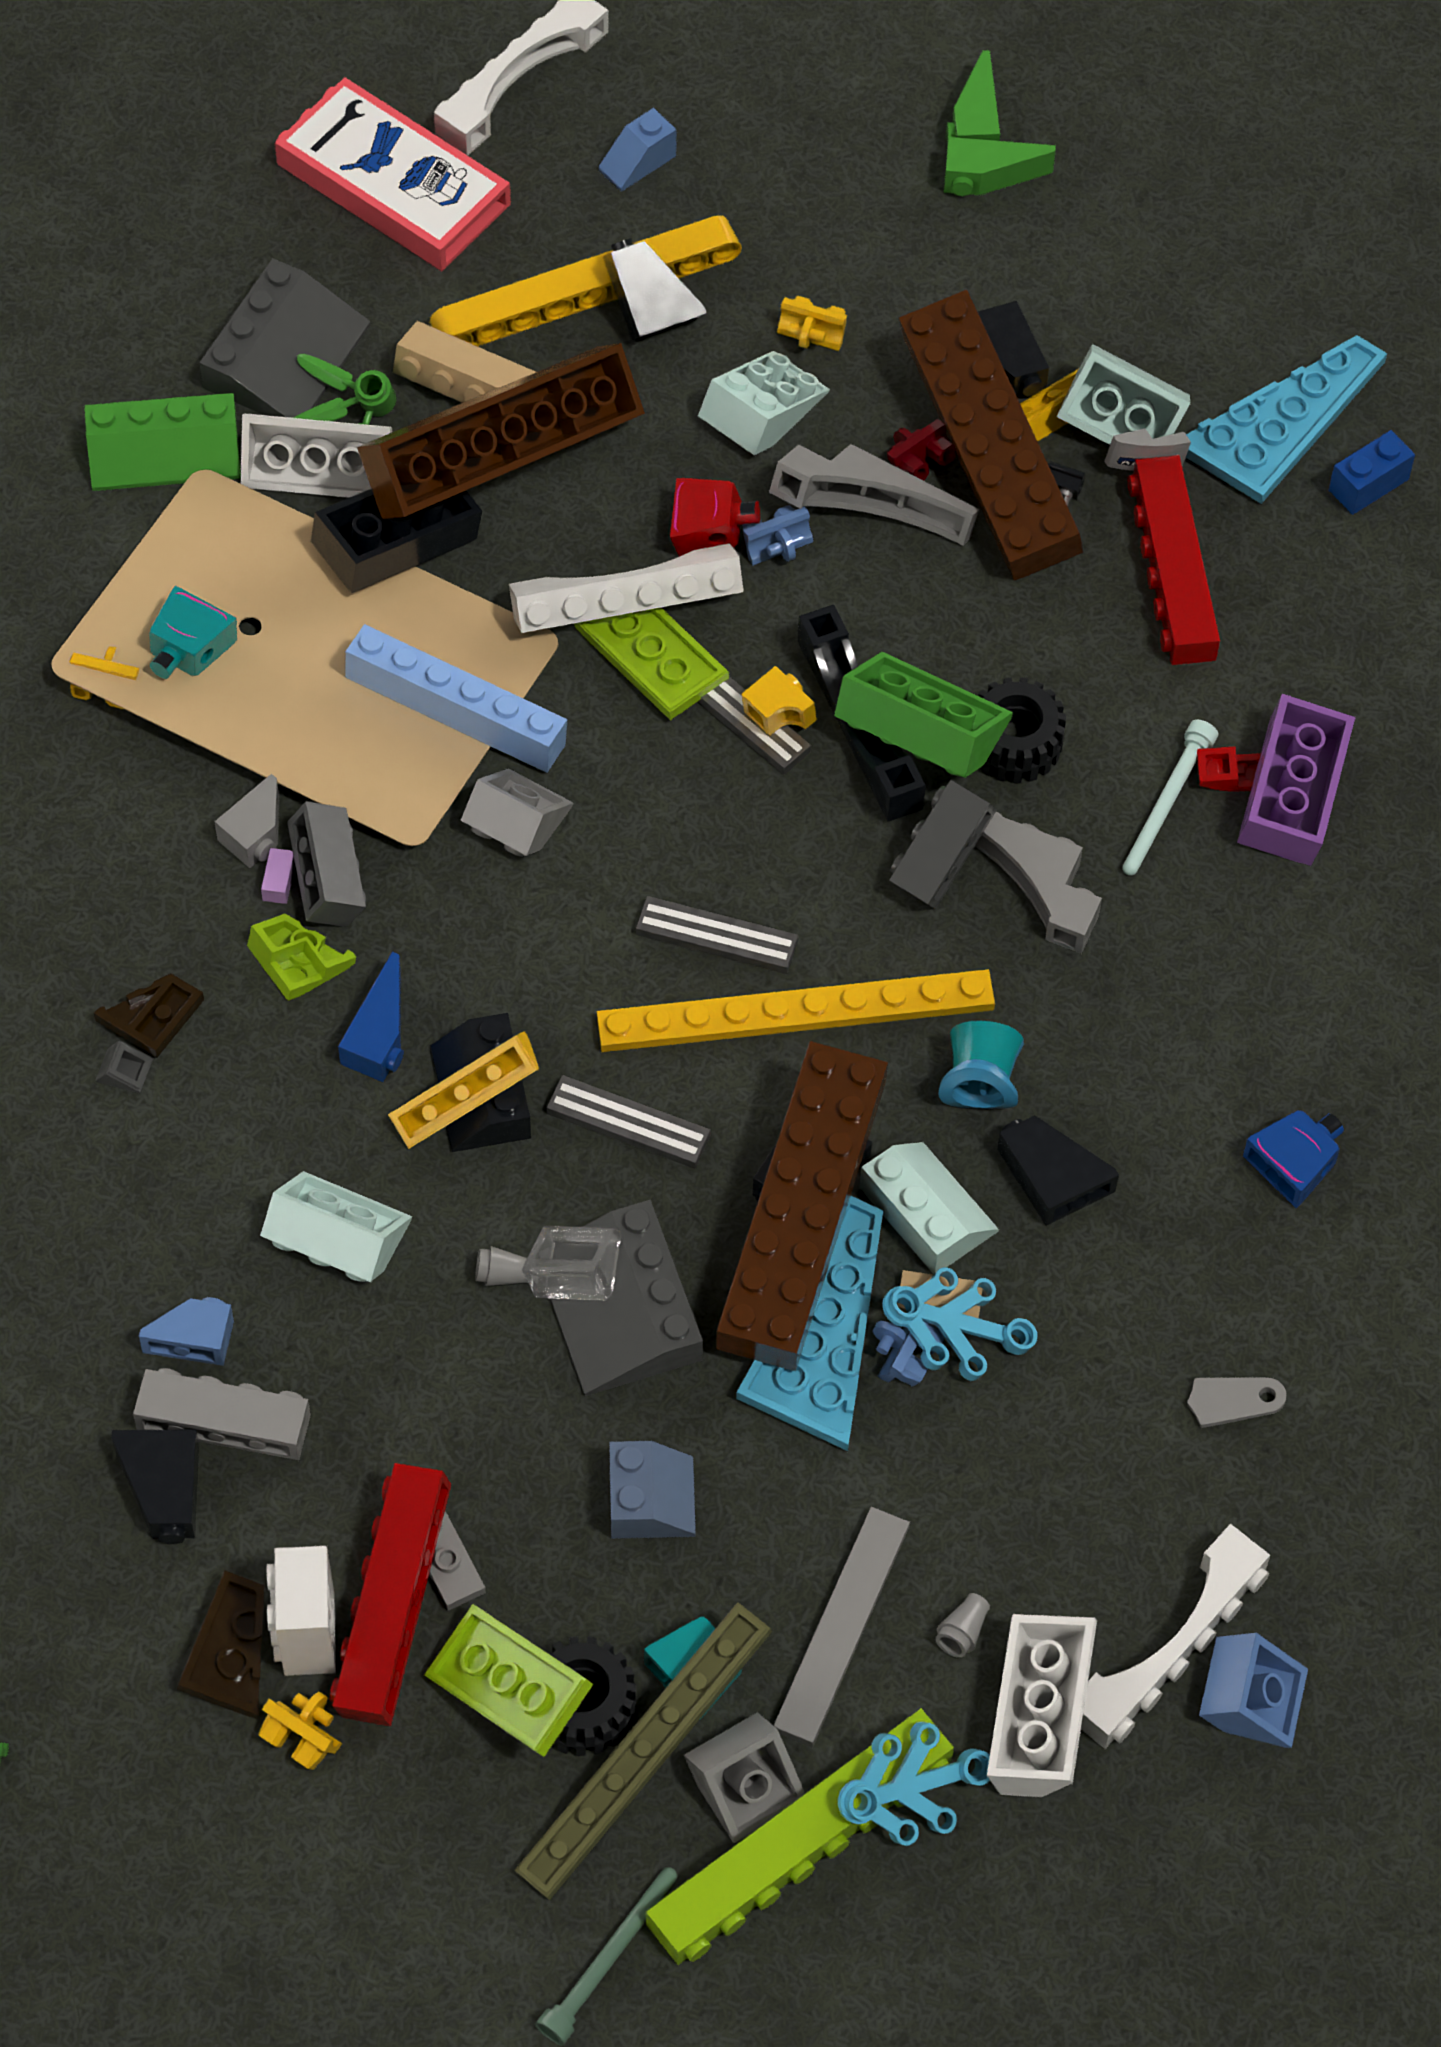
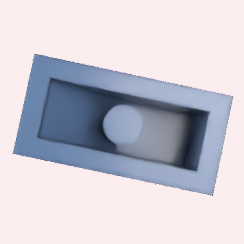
(639, 150)
(191, 1332)

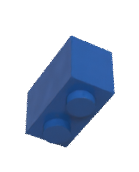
(1371, 472)

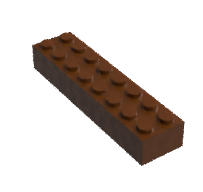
(500, 431)
(991, 435)
(801, 1206)

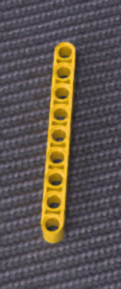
(579, 285)

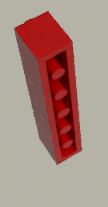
(1174, 559)
(391, 1594)

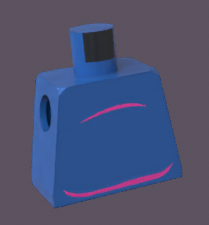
(1295, 1153)

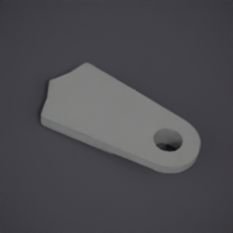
(1233, 1399)

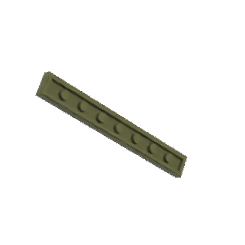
(643, 1751)

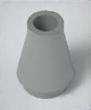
(499, 1267)
(962, 1627)

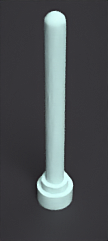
(1197, 736)

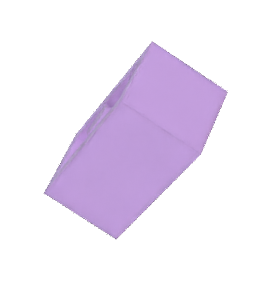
(278, 876)

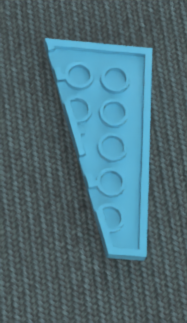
(825, 1384)

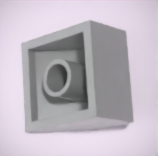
(514, 811)
(745, 1775)

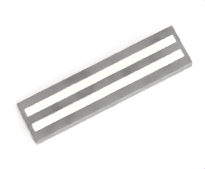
(781, 749)
(717, 935)
(628, 1121)

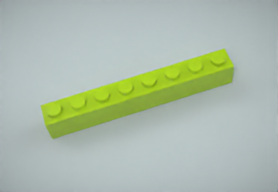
(775, 1855)

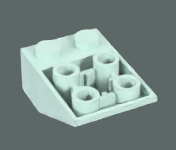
(760, 401)

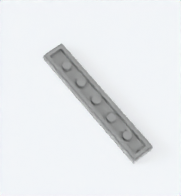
(841, 1627)

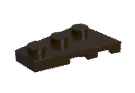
(228, 1648)

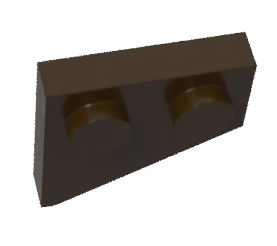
(152, 1013)

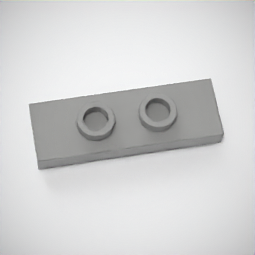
(453, 1569)

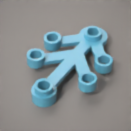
(953, 1322)
(908, 1784)

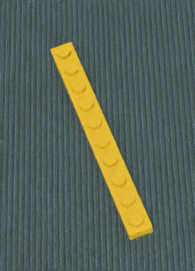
(795, 1010)

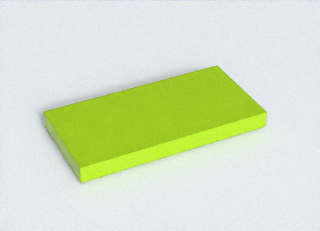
(656, 657)
(508, 1680)

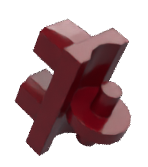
(917, 449)

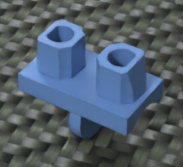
(778, 536)
(901, 1361)

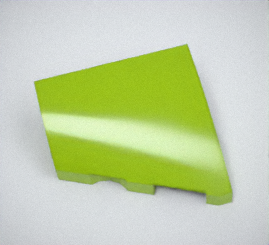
(287, 948)

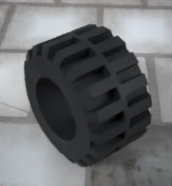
(1038, 710)
(614, 1714)

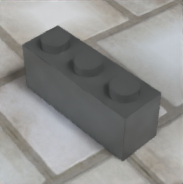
(942, 843)
(326, 864)

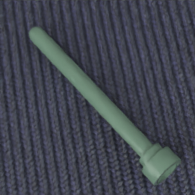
(559, 2021)

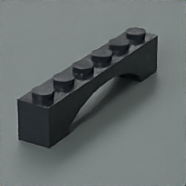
(885, 766)

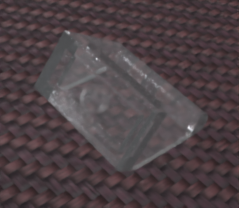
(573, 1277)

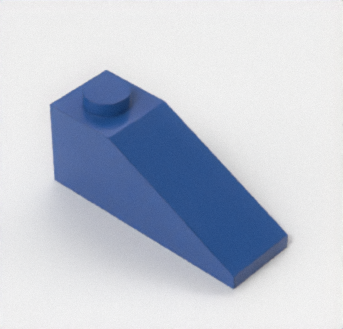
(374, 1035)

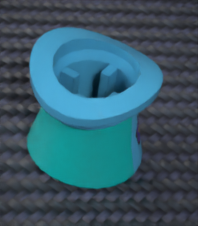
(982, 1066)

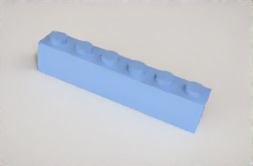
(455, 698)

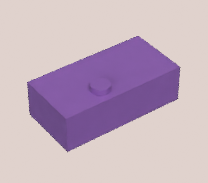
(1296, 780)

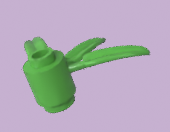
(371, 391)

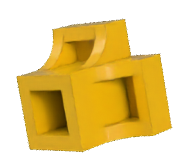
(778, 702)

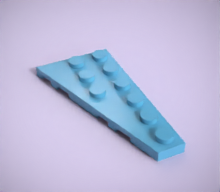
(1276, 425)

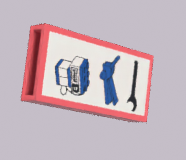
(392, 173)

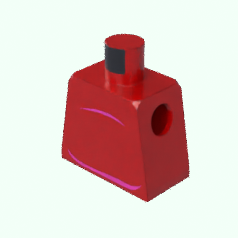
(708, 514)

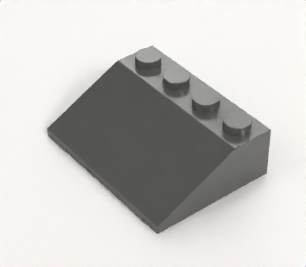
(260, 344)
(644, 1322)

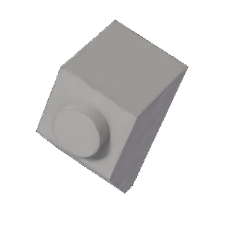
(252, 823)

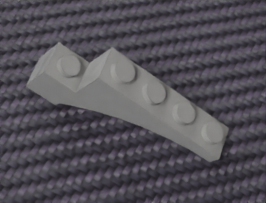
(872, 486)
(1044, 872)

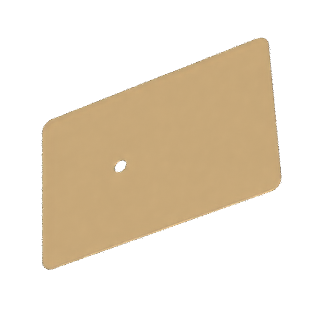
(283, 694)

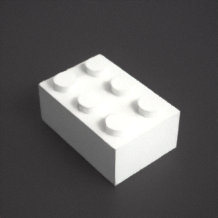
(302, 1610)

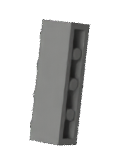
(223, 1413)

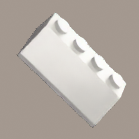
(1041, 1704)

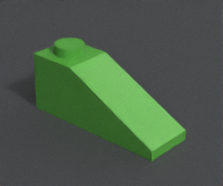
(976, 108)
(990, 165)

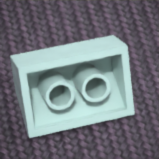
(1119, 398)
(925, 1204)
(334, 1226)

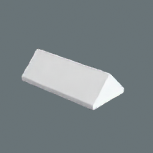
(305, 455)

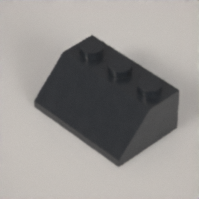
(504, 1116)

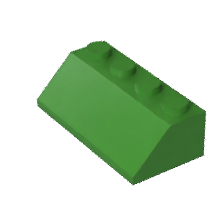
(161, 440)
(921, 714)

